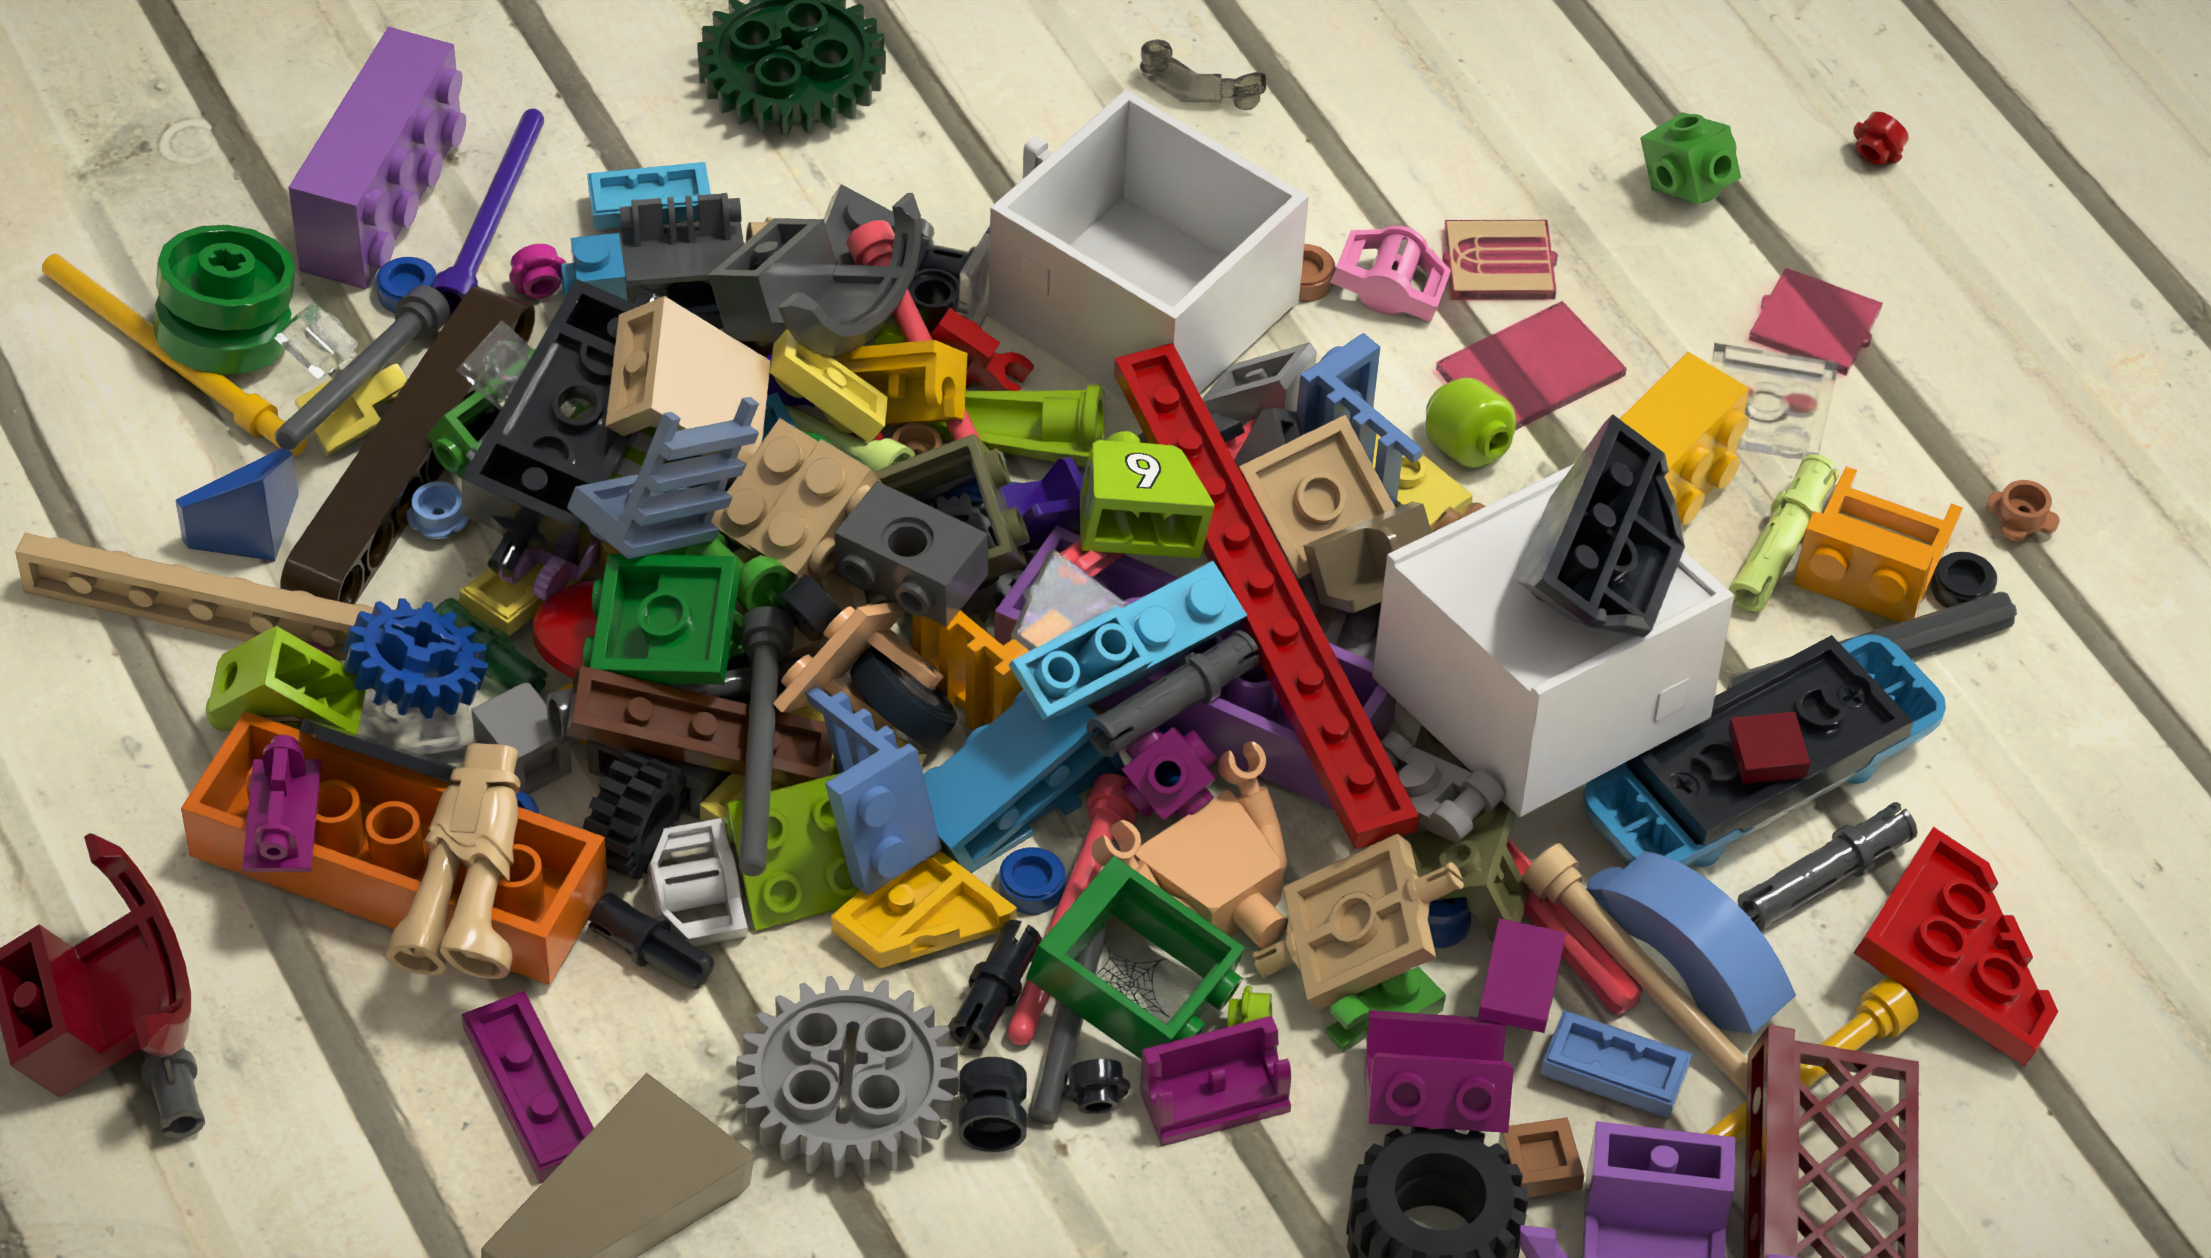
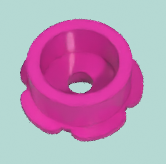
(536, 271)

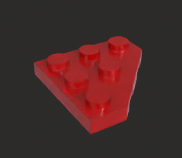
(1958, 949)

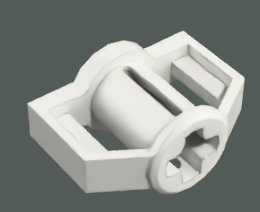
(698, 883)

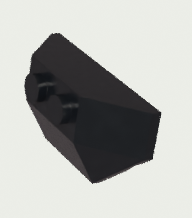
(1608, 536)

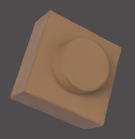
(1544, 1156)

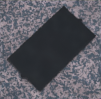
(376, 749)

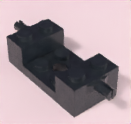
(539, 454)

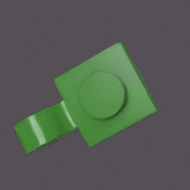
(1403, 993)

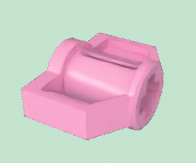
(1385, 288)

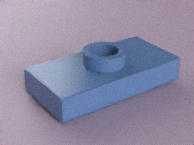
(1616, 1064)

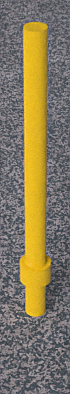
(249, 410)

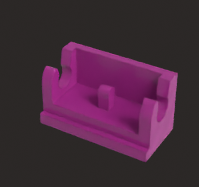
(1215, 1081)

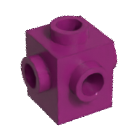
(1194, 762)

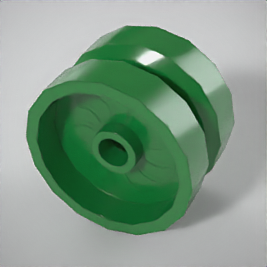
(223, 298)

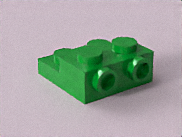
(664, 618)

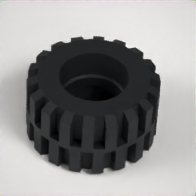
(1440, 1171)

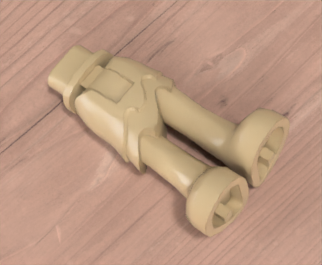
(474, 827)

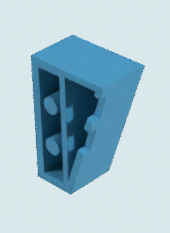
(1011, 778)

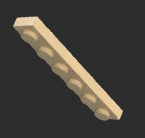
(179, 594)

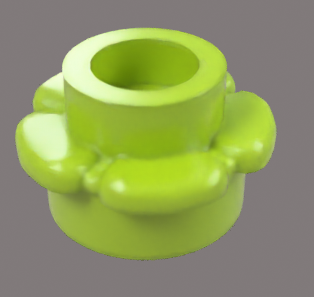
(1249, 1008)

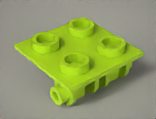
(804, 857)

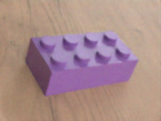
(377, 158)

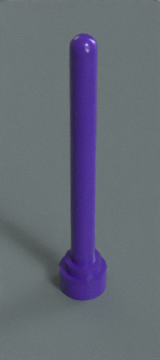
(458, 279)

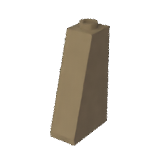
(629, 1183)

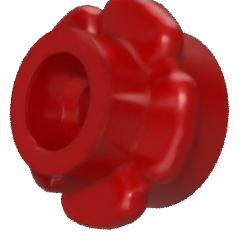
(1880, 138)

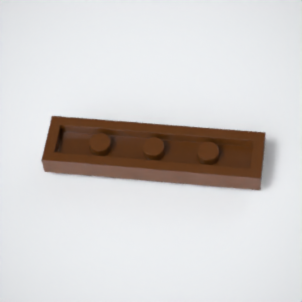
(690, 726)

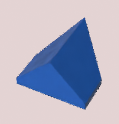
(242, 510)

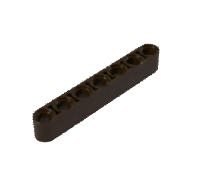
(373, 495)

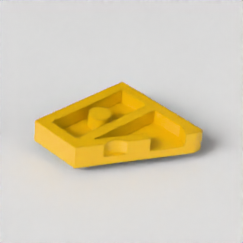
(921, 913)

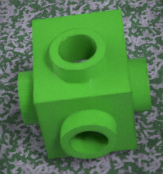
(1691, 157)

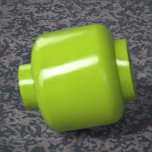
(1470, 422)

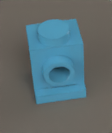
(596, 262)

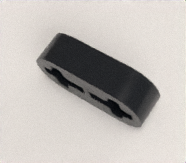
(808, 606)

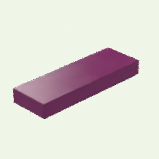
(528, 1080)

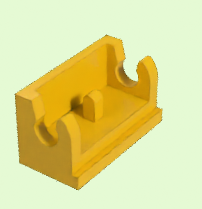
(919, 378)

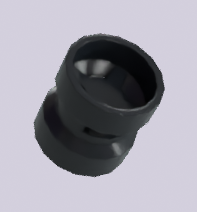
(992, 1108)

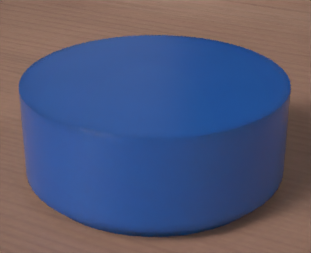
(400, 277)
(1032, 880)

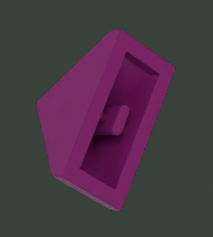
(1522, 975)

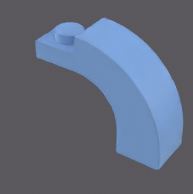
(1702, 935)

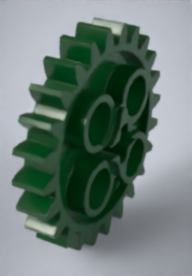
(791, 61)

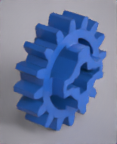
(415, 658)

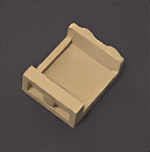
(684, 367)

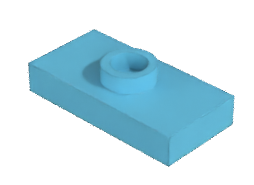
(617, 188)

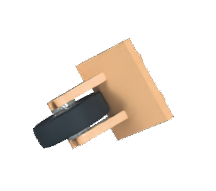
(885, 680)

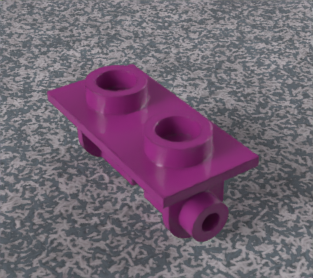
(282, 809)

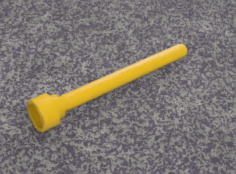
(1883, 1012)

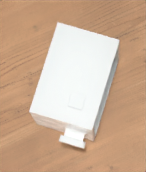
(1144, 243)
(1519, 682)

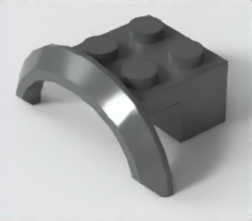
(793, 283)

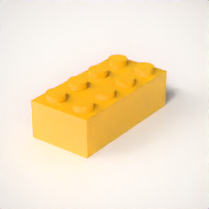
(1697, 423)

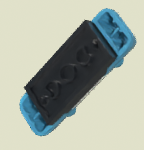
(1687, 794)

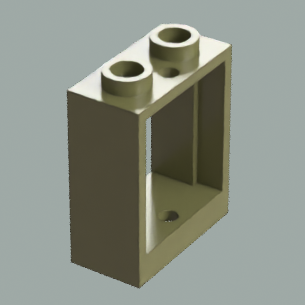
(991, 473)

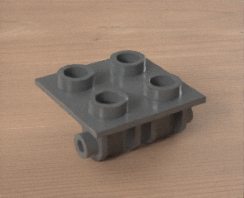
(682, 251)

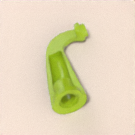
(1029, 422)

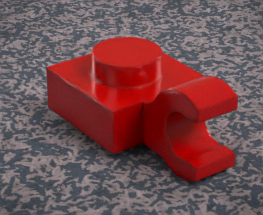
(982, 361)

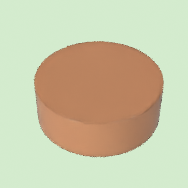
(1316, 274)

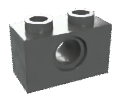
(911, 554)

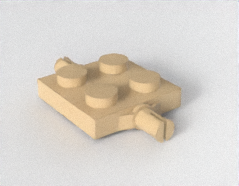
(1358, 921)

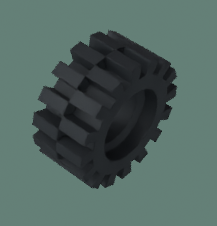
(634, 810)

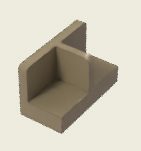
(1352, 562)

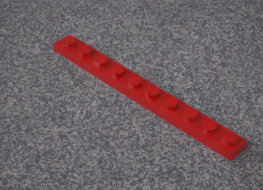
(1278, 616)

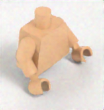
(1220, 859)

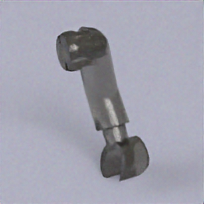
(1188, 86)

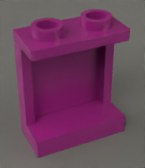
(1437, 1072)

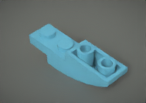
(1127, 643)

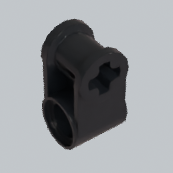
(937, 280)

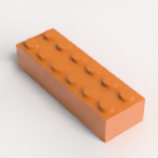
(374, 848)

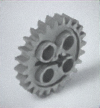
(783, 1070)

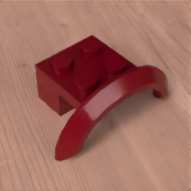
(96, 1002)

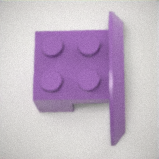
(1650, 1196)

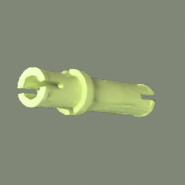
(1783, 533)

